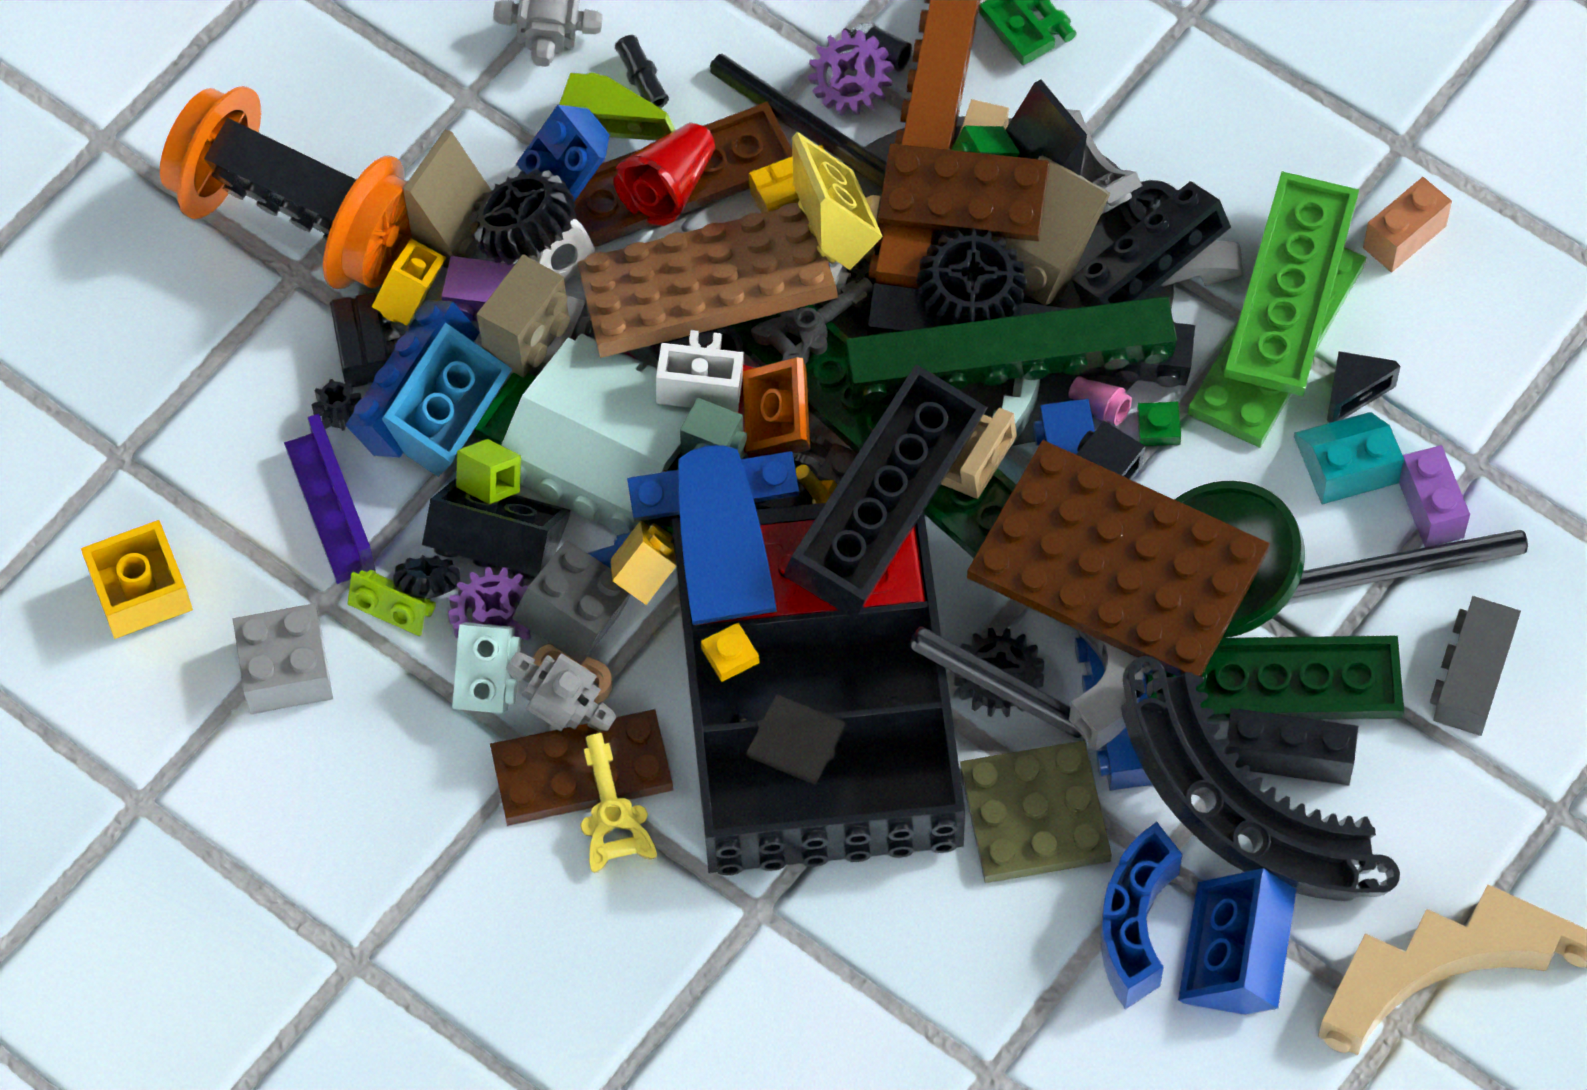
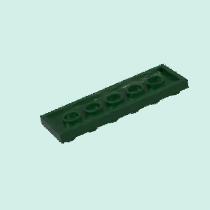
(1305, 677)

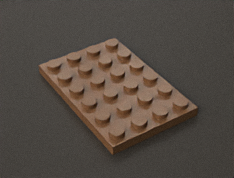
(704, 279)

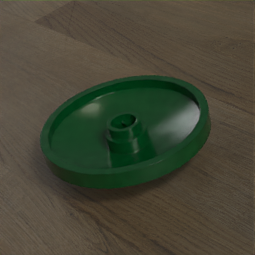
(1265, 517)

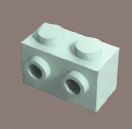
(481, 669)

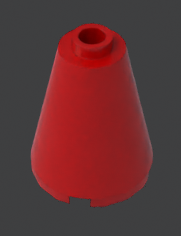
(664, 173)

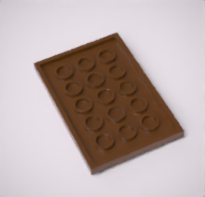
(1118, 560)

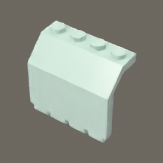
(590, 429)

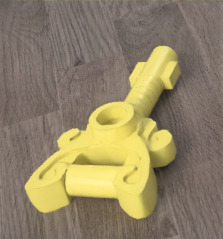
(612, 813)

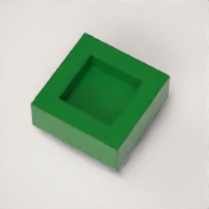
(1159, 423)

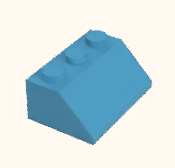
(444, 399)

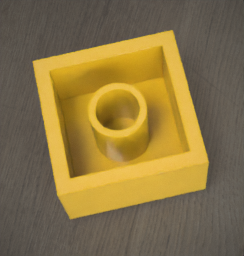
(136, 579)

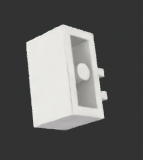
(700, 373)

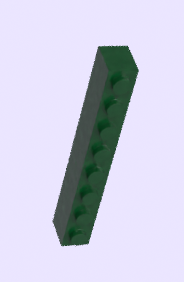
(1014, 347)

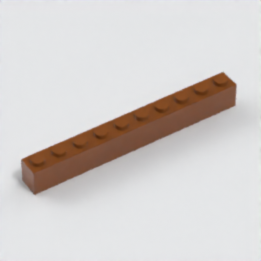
(929, 120)

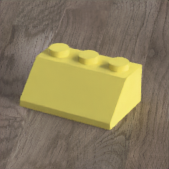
(832, 204)

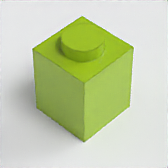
(488, 471)

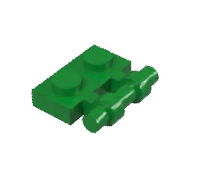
(1022, 30)

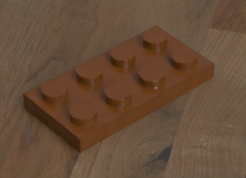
(964, 191)
(550, 775)

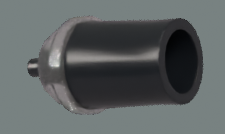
(898, 49)

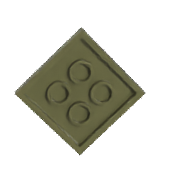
(1035, 811)

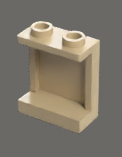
(982, 454)

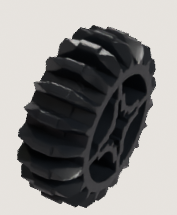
(522, 216)
(1000, 277)

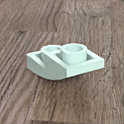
(1022, 402)

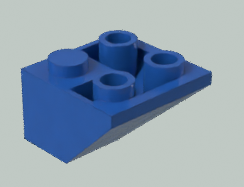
(568, 146)

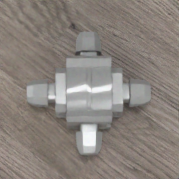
(547, 25)
(561, 692)

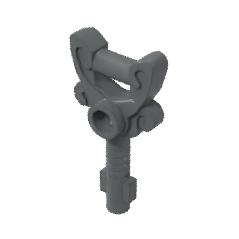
(809, 323)

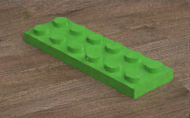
(1291, 284)
(1250, 409)

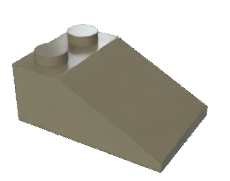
(443, 198)
(1067, 224)

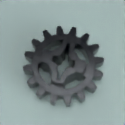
(1001, 653)

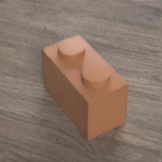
(1407, 224)

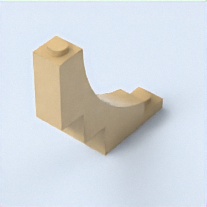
(1499, 935)

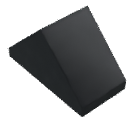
(1358, 382)

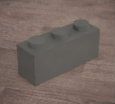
(1474, 665)

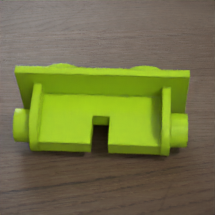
(380, 599)

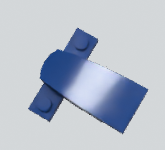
(719, 525)

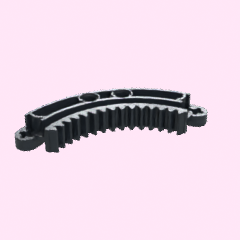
(1187, 760)

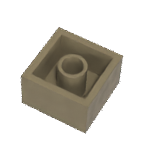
(524, 315)

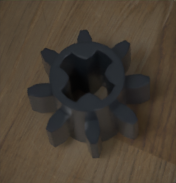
(335, 403)

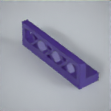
(329, 502)

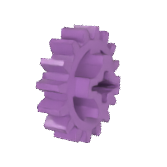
(858, 59)
(491, 601)

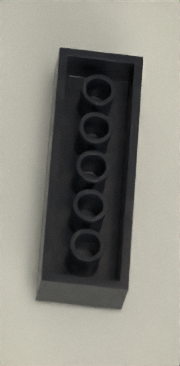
(884, 492)

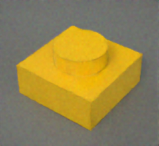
(730, 652)

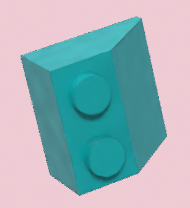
(1350, 456)

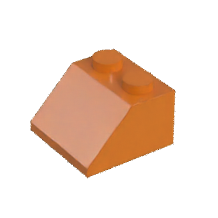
(777, 408)

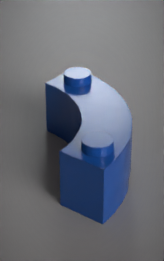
(1125, 941)

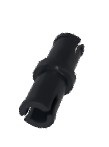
(641, 71)

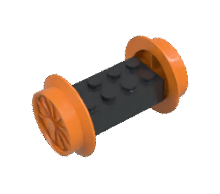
(220, 152)

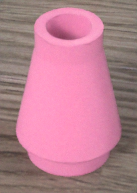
(1105, 400)

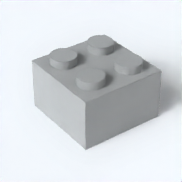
(282, 658)

